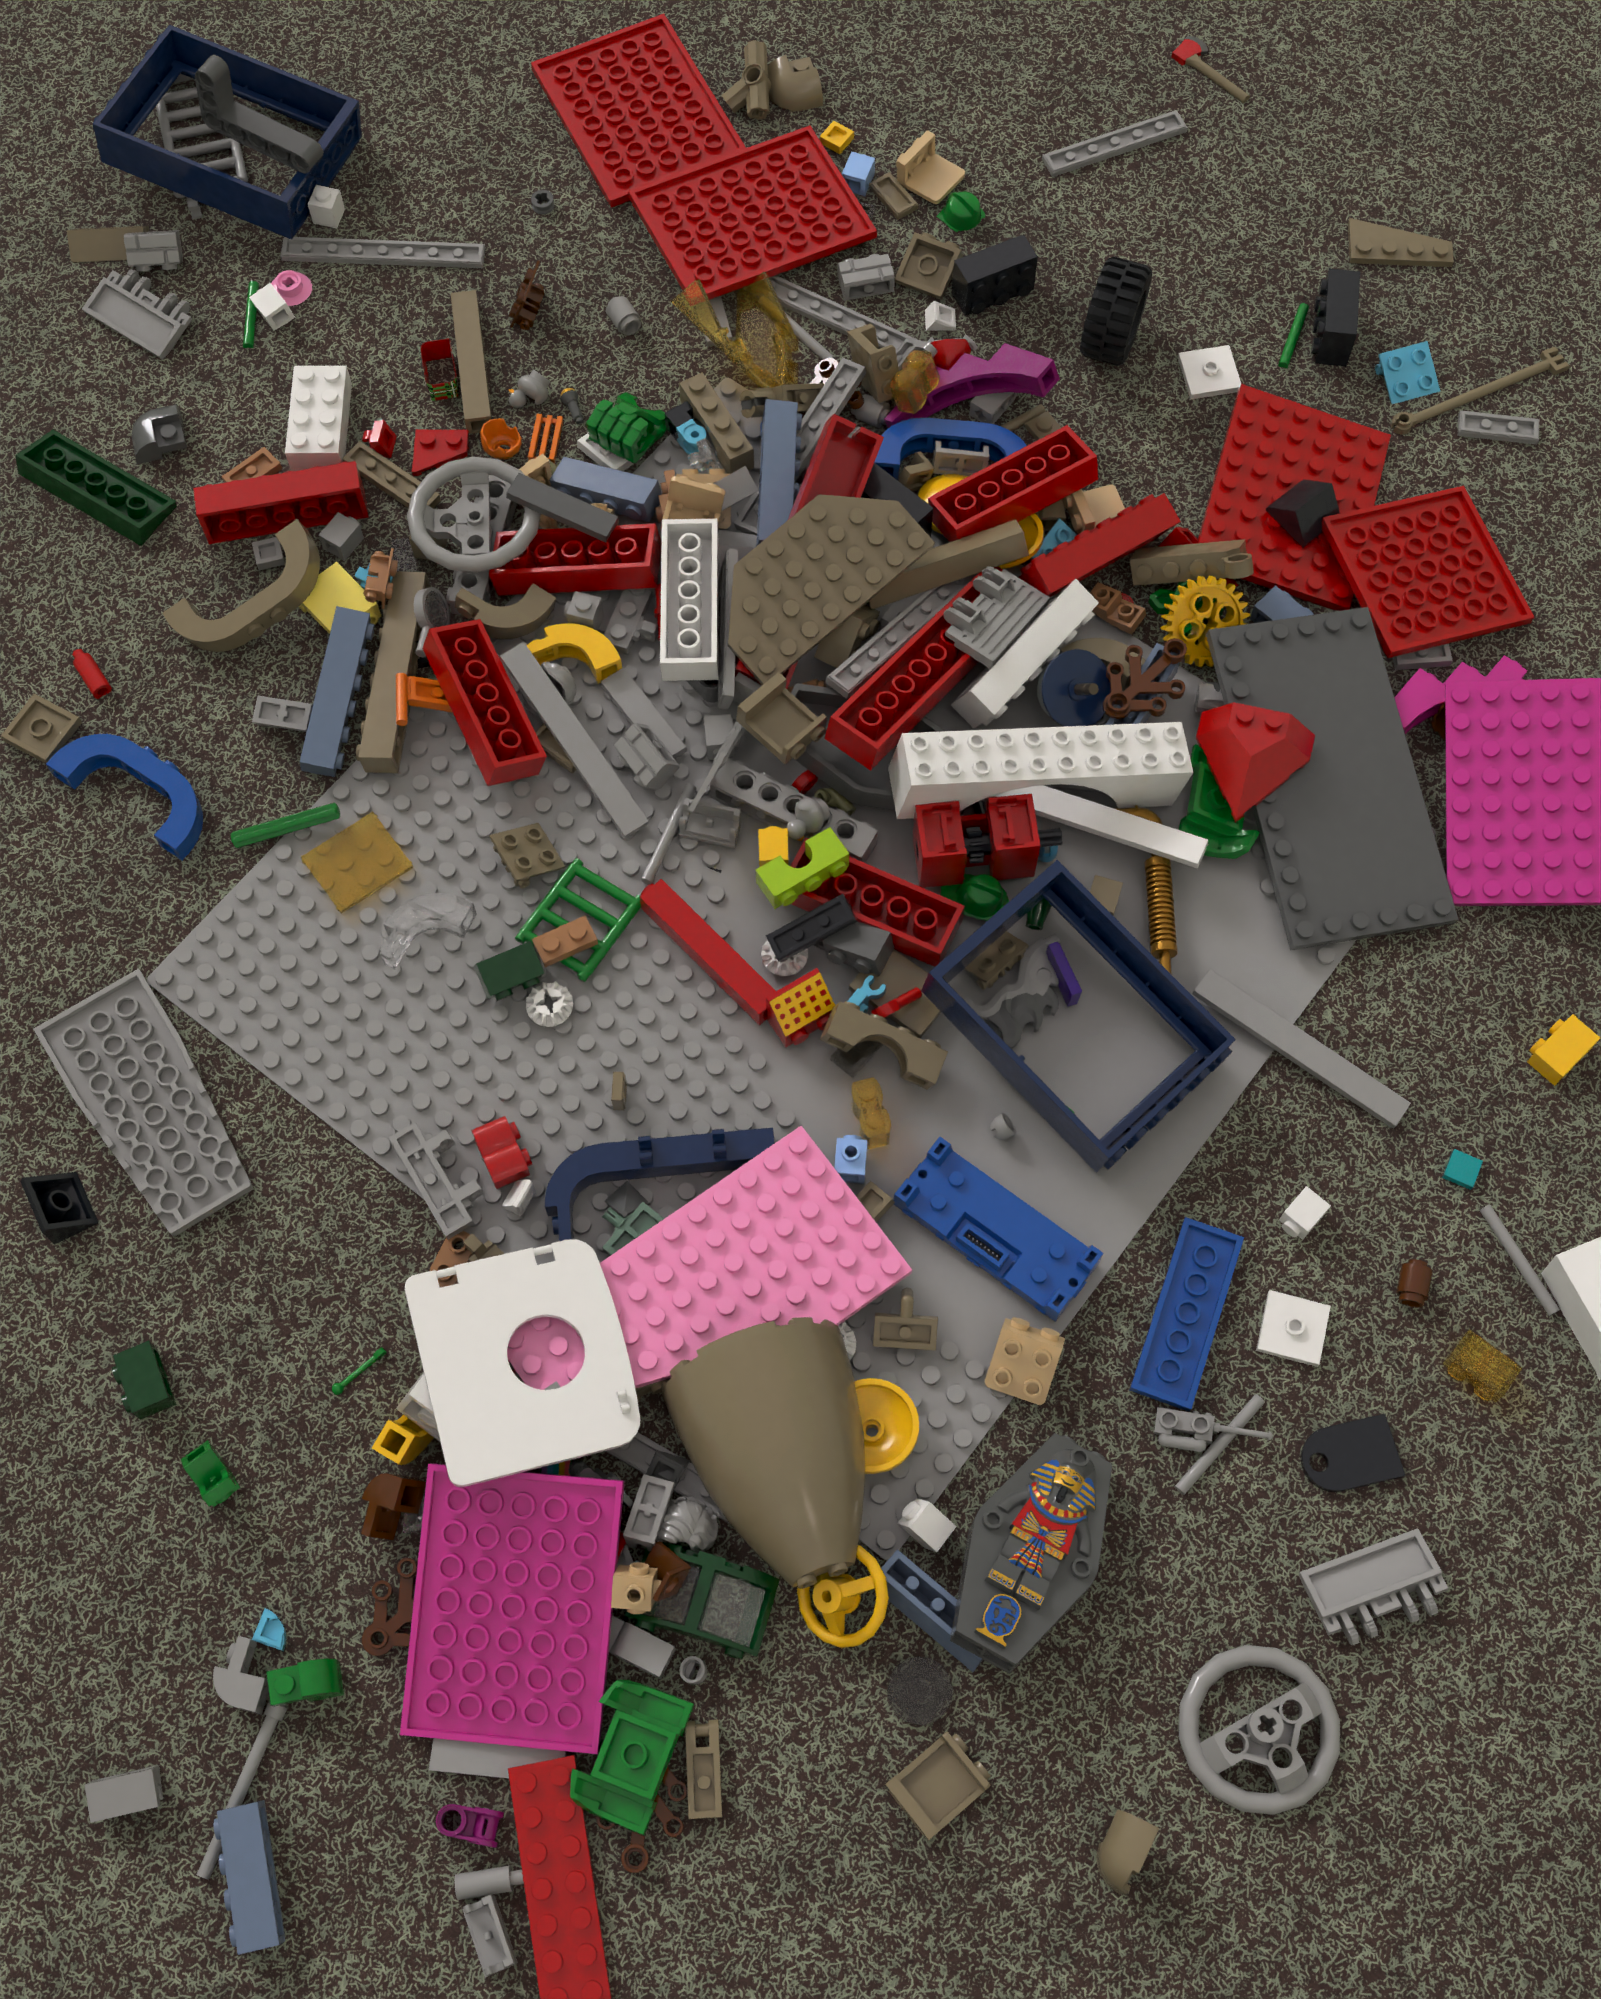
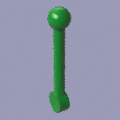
(338, 1388)

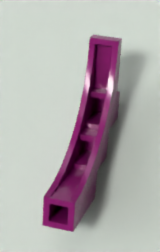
(1007, 371)

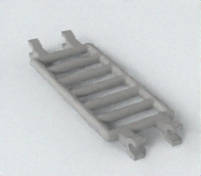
(171, 135)

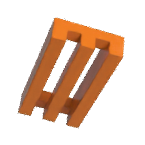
(536, 432)

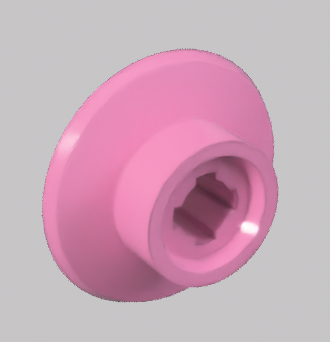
(297, 292)

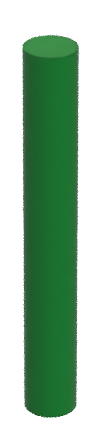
(250, 320)
(1293, 335)

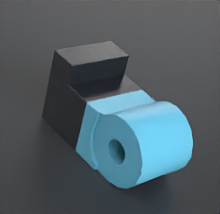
(683, 428)

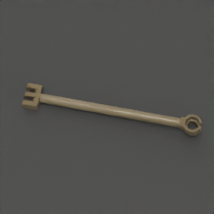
(1548, 363)

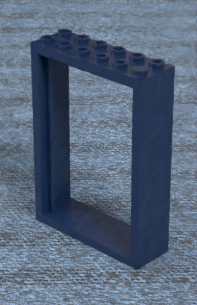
(252, 80)
(1135, 965)

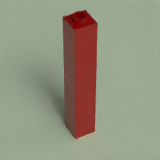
(707, 949)

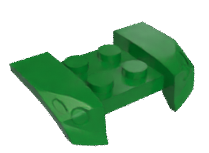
(1211, 815)
(632, 1755)

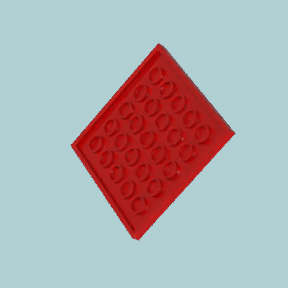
(1426, 571)

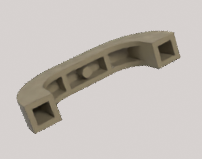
(261, 610)

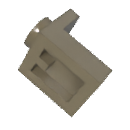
(916, 473)

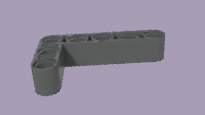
(248, 126)

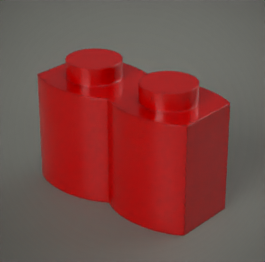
(501, 1152)

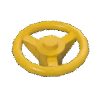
(842, 1596)

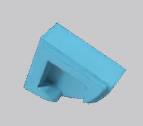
(270, 1631)

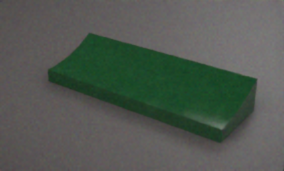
(95, 486)

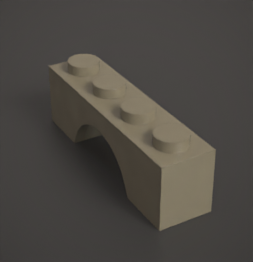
(728, 439)
(918, 1058)

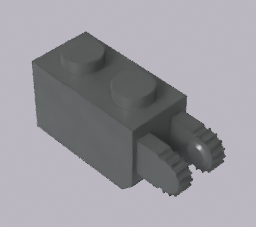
(860, 947)

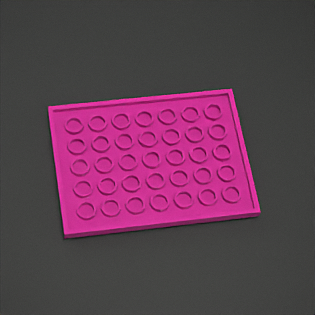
(1523, 792)
(513, 1610)

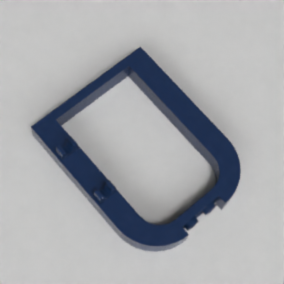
(646, 1160)

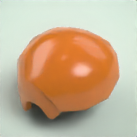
(497, 433)

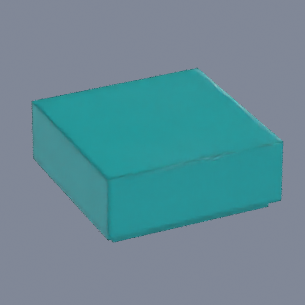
(1462, 1169)

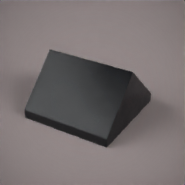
(1303, 508)
(59, 1205)

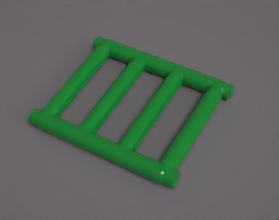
(560, 890)

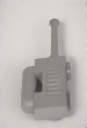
(1196, 1424)

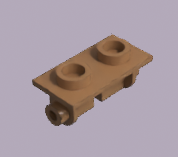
(383, 567)

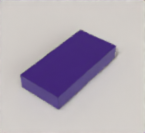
(1067, 981)

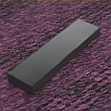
(562, 507)

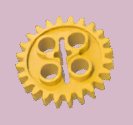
(1184, 612)

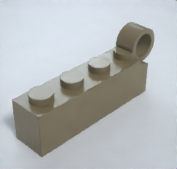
(1189, 561)

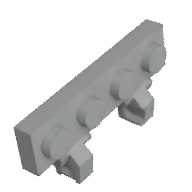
(629, 620)
(445, 1200)

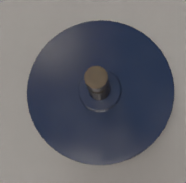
(1074, 688)

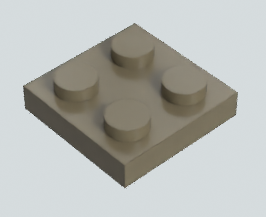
(41, 728)

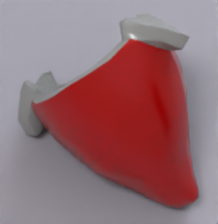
(951, 350)

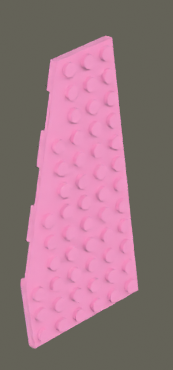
(749, 1251)

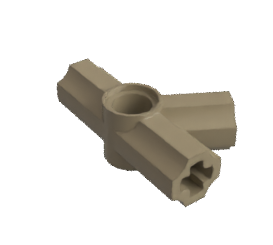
(754, 85)

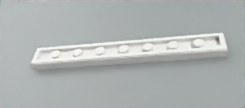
(1115, 825)

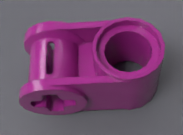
(472, 1824)

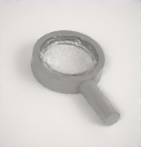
(430, 612)

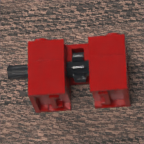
(1000, 838)

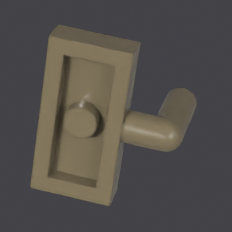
(905, 1329)

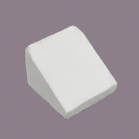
(940, 317)
(519, 1197)

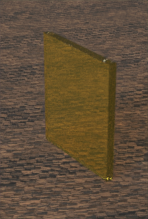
(357, 862)

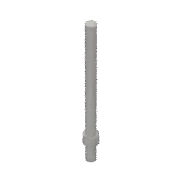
(273, 1715)

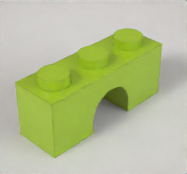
(784, 883)

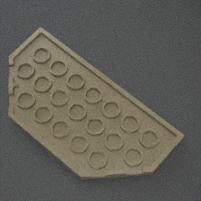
(817, 576)

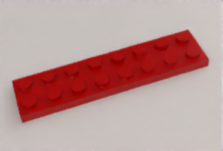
(558, 1882)

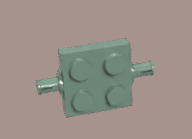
(629, 1227)

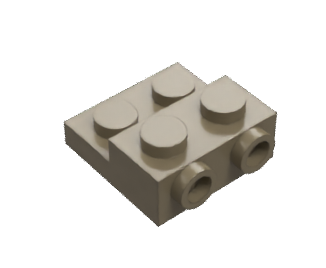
(928, 265)

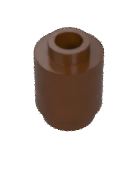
(1414, 1283)

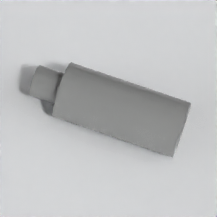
(486, 1882)

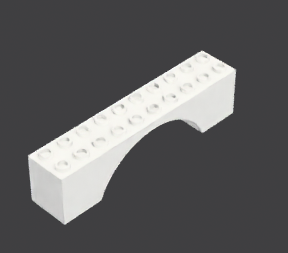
(1126, 761)

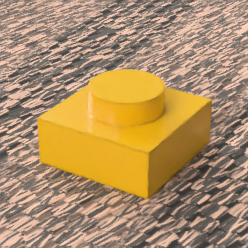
(836, 137)

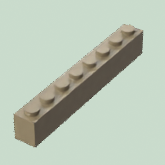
(381, 736)

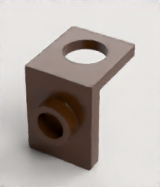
(671, 1570)

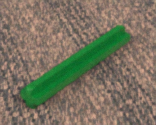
(285, 825)

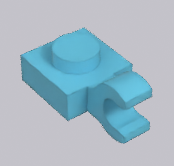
(865, 993)

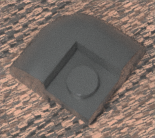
(158, 433)

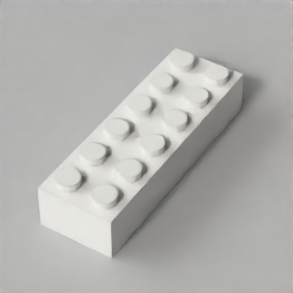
(689, 600)
(1022, 662)

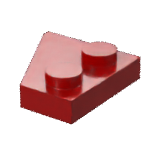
(438, 447)

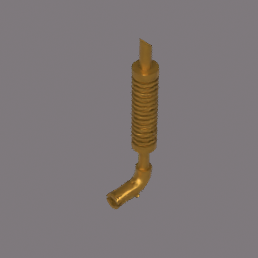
(1159, 899)

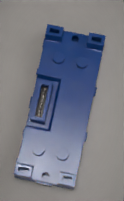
(997, 1230)

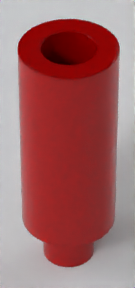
(91, 674)

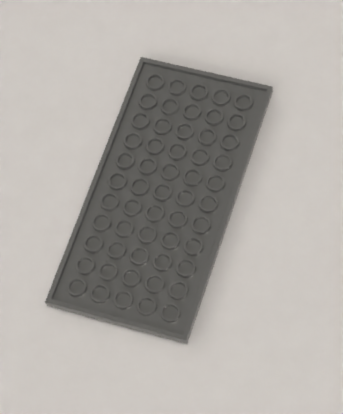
(1352, 825)

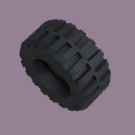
(1115, 311)

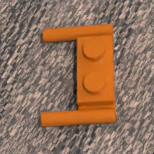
(418, 693)

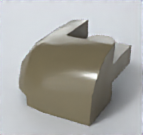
(794, 84)
(1124, 1850)

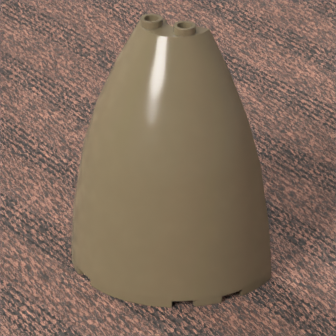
(778, 1442)

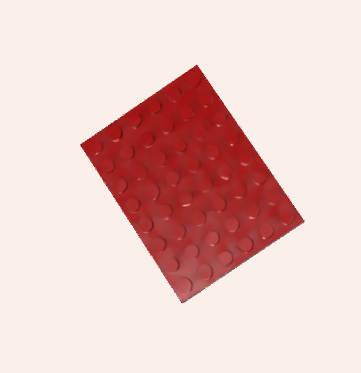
(636, 107)
(752, 213)
(1266, 454)

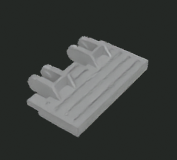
(133, 312)
(995, 617)
(1374, 1577)

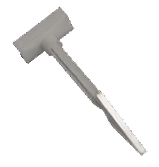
(743, 689)

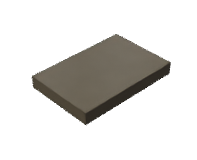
(900, 977)

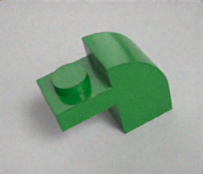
(210, 1474)
(305, 1681)

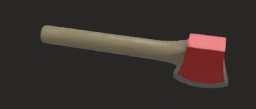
(1189, 52)

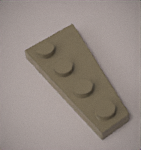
(1391, 246)

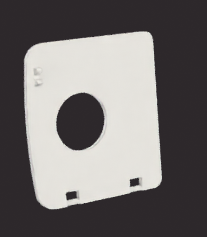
(482, 1411)

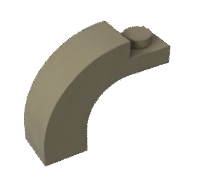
(510, 620)
(1108, 651)

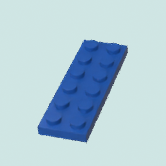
(1187, 1314)

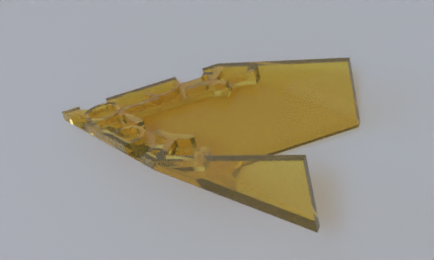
(762, 331)

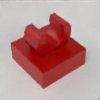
(381, 438)

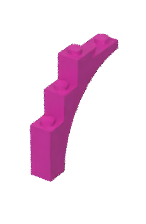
(1426, 694)

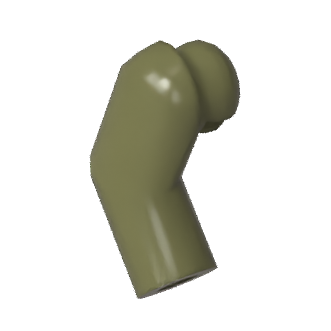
(834, 799)

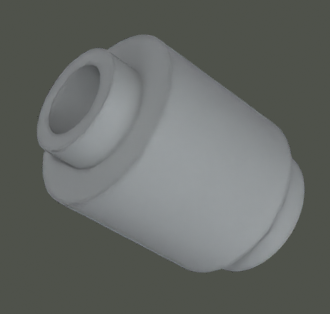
(623, 315)
(872, 411)

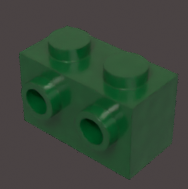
(509, 970)
(143, 1380)

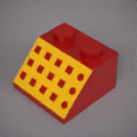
(799, 1008)

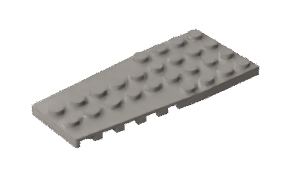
(146, 1101)

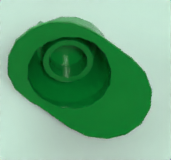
(961, 211)
(979, 894)

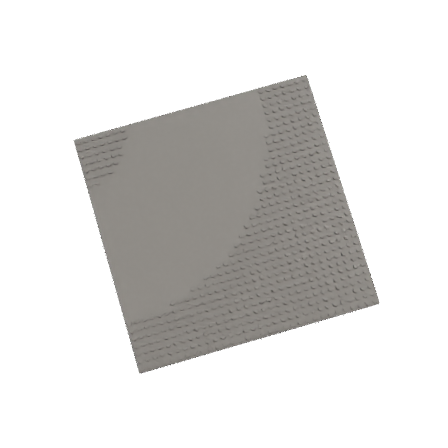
(423, 1044)

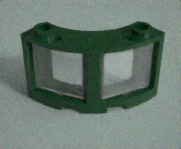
(715, 1604)

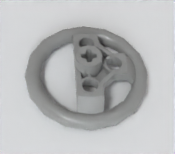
(471, 518)
(1211, 1756)

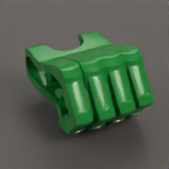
(625, 427)

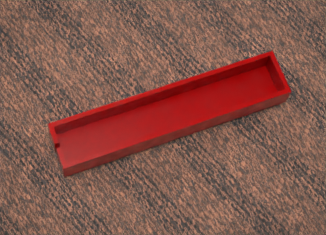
(838, 469)

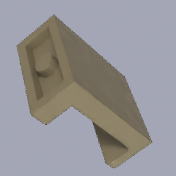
(879, 363)
(780, 720)
(938, 1784)

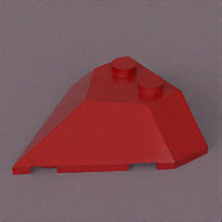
(1252, 751)

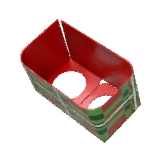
(433, 351)

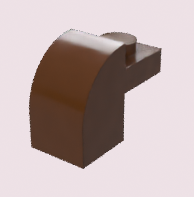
(387, 1498)

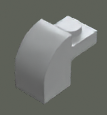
(235, 1684)

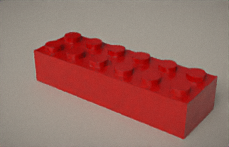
(1015, 485)
(274, 501)
(1101, 546)
(578, 562)
(484, 702)
(917, 918)

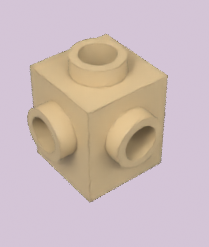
(634, 1587)

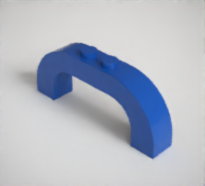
(921, 433)
(96, 751)

